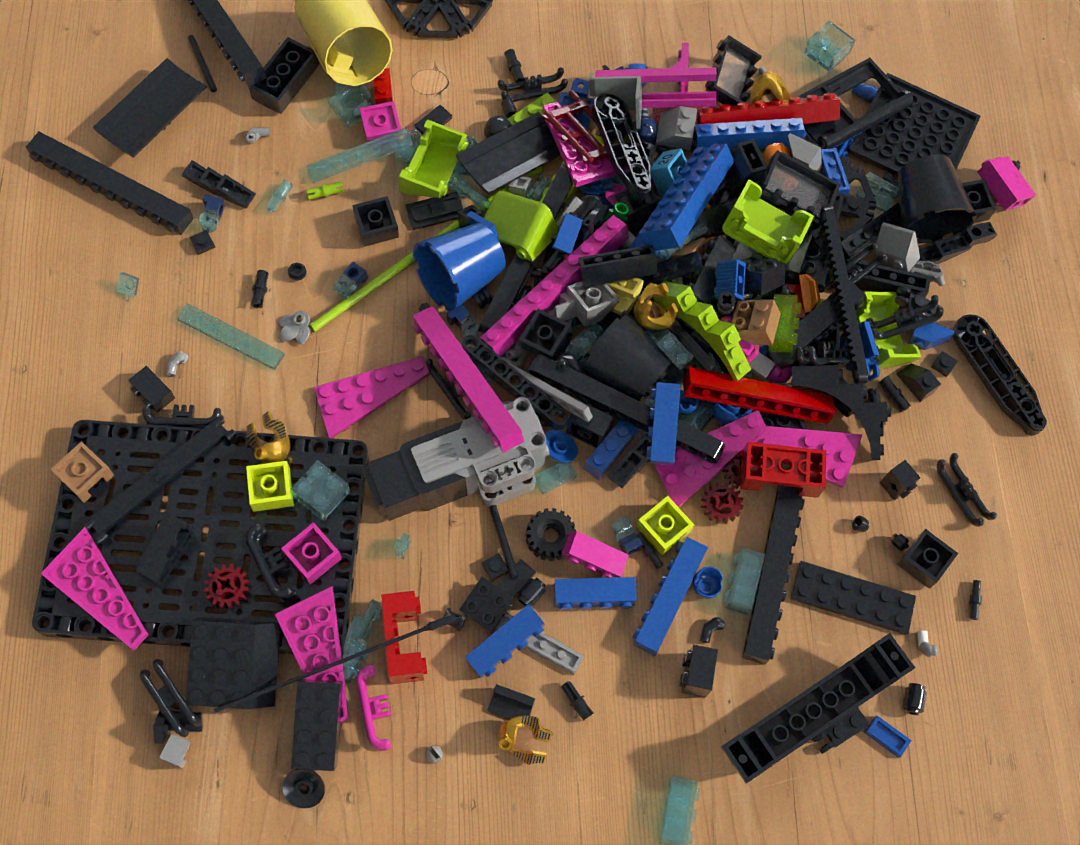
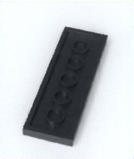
(853, 597)

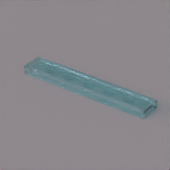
(359, 155)
(231, 336)

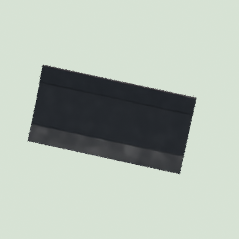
(149, 108)
(510, 154)

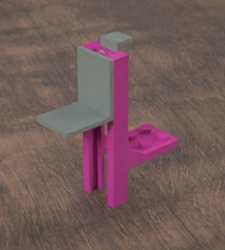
(627, 85)

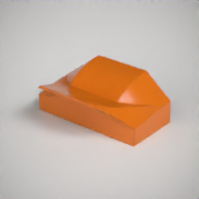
(810, 292)

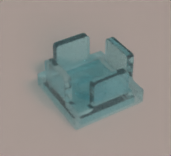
(348, 101)

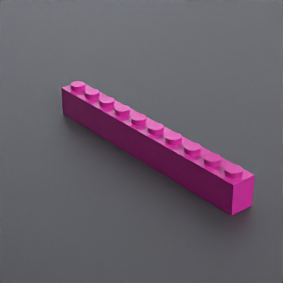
(546, 293)
(467, 380)

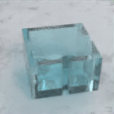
(829, 46)
(320, 490)

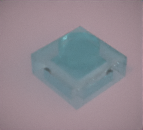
(127, 284)
(402, 545)

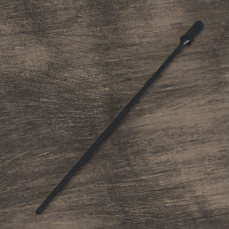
(429, 627)

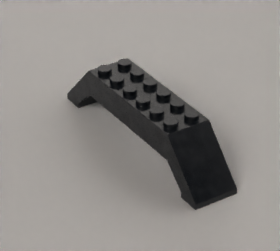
(817, 708)

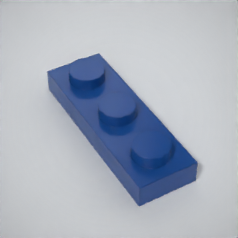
(833, 169)

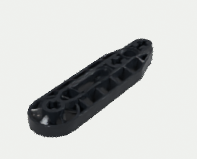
(623, 144)
(1001, 372)

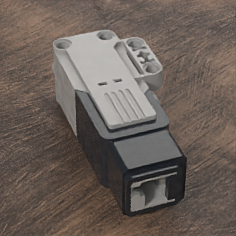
(457, 464)

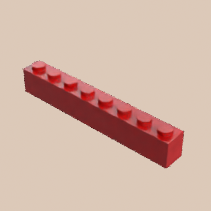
(810, 109)
(758, 395)

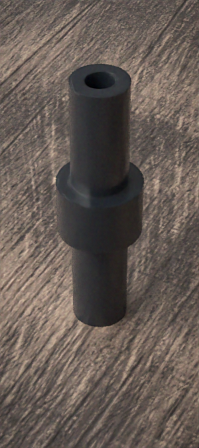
(649, 551)
(975, 600)

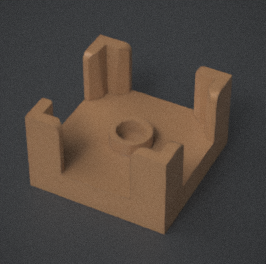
(81, 470)

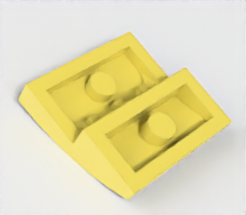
(627, 292)

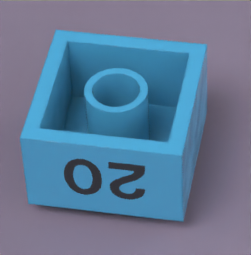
(667, 169)

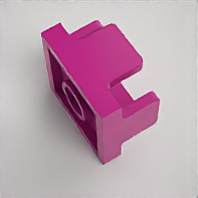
(379, 120)

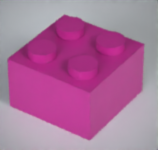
(311, 553)

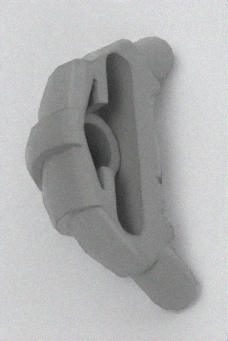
(929, 269)

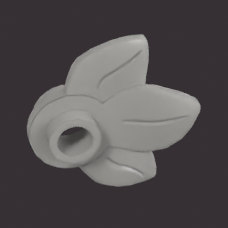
(295, 329)

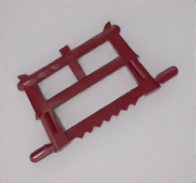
(568, 112)

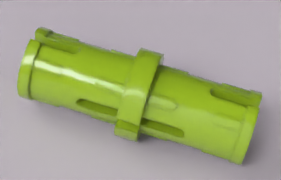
(325, 190)

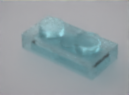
(555, 477)

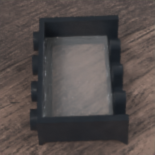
(733, 71)
(797, 186)

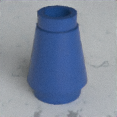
(865, 91)

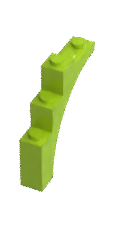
(703, 318)

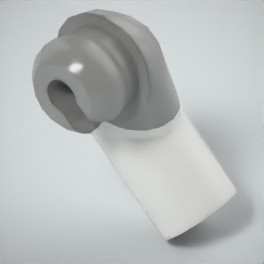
(924, 646)

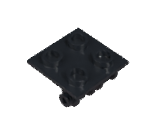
(487, 604)

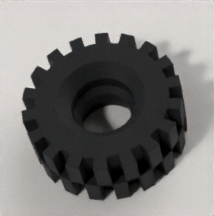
(544, 521)

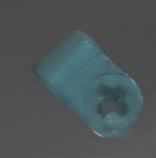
(405, 155)

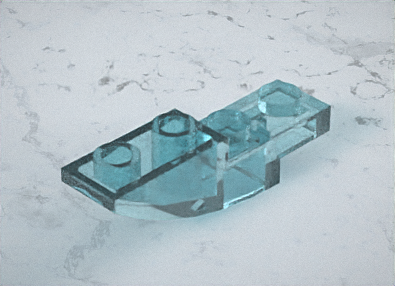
(354, 643)

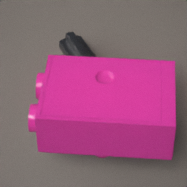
(1006, 182)

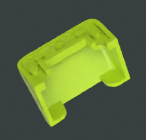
(433, 161)
(522, 223)
(765, 226)
(891, 350)

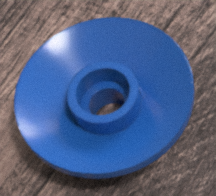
(597, 187)
(561, 446)

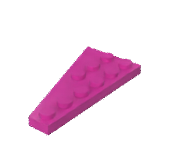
(580, 172)
(360, 395)
(839, 446)
(692, 472)
(89, 582)
(314, 638)

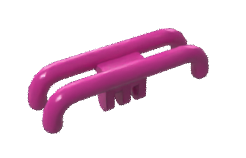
(372, 708)

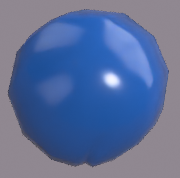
(687, 404)
(708, 582)

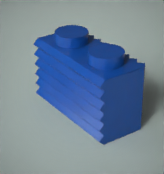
(730, 278)

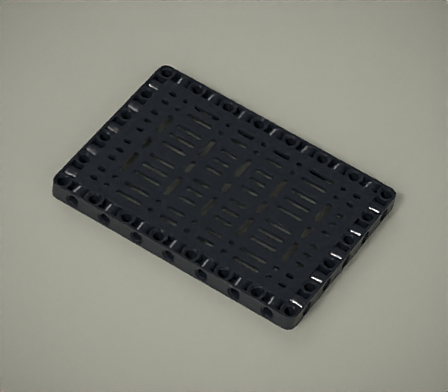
(69, 619)

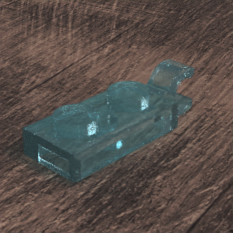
(538, 188)

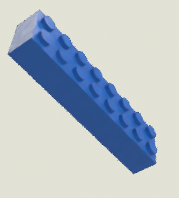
(687, 197)

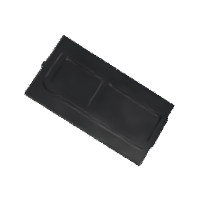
(434, 210)

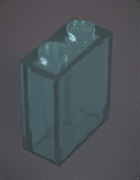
(671, 346)

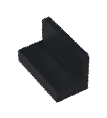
(510, 703)

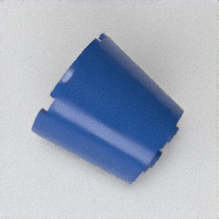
(458, 264)

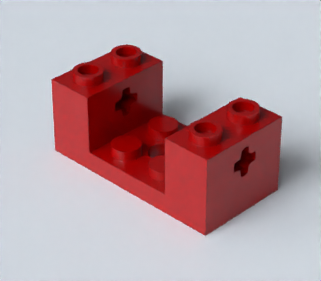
(763, 466)
(396, 609)

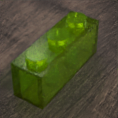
(788, 322)

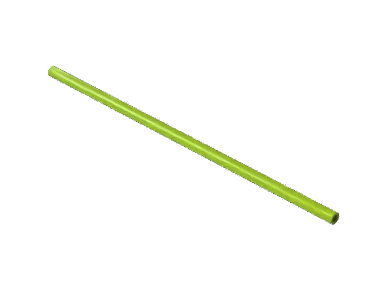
(389, 273)

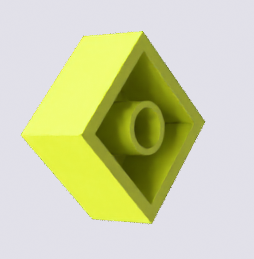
(269, 486)
(664, 525)

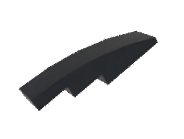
(219, 185)
(945, 249)
(631, 462)

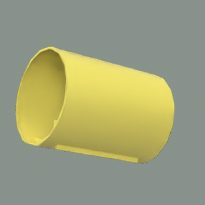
(345, 38)

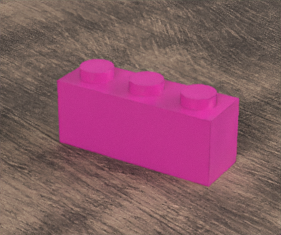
(594, 555)

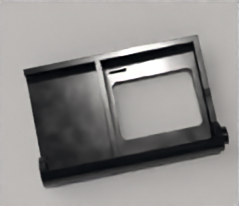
(834, 133)

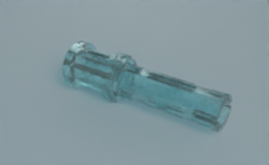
(465, 190)
(694, 233)

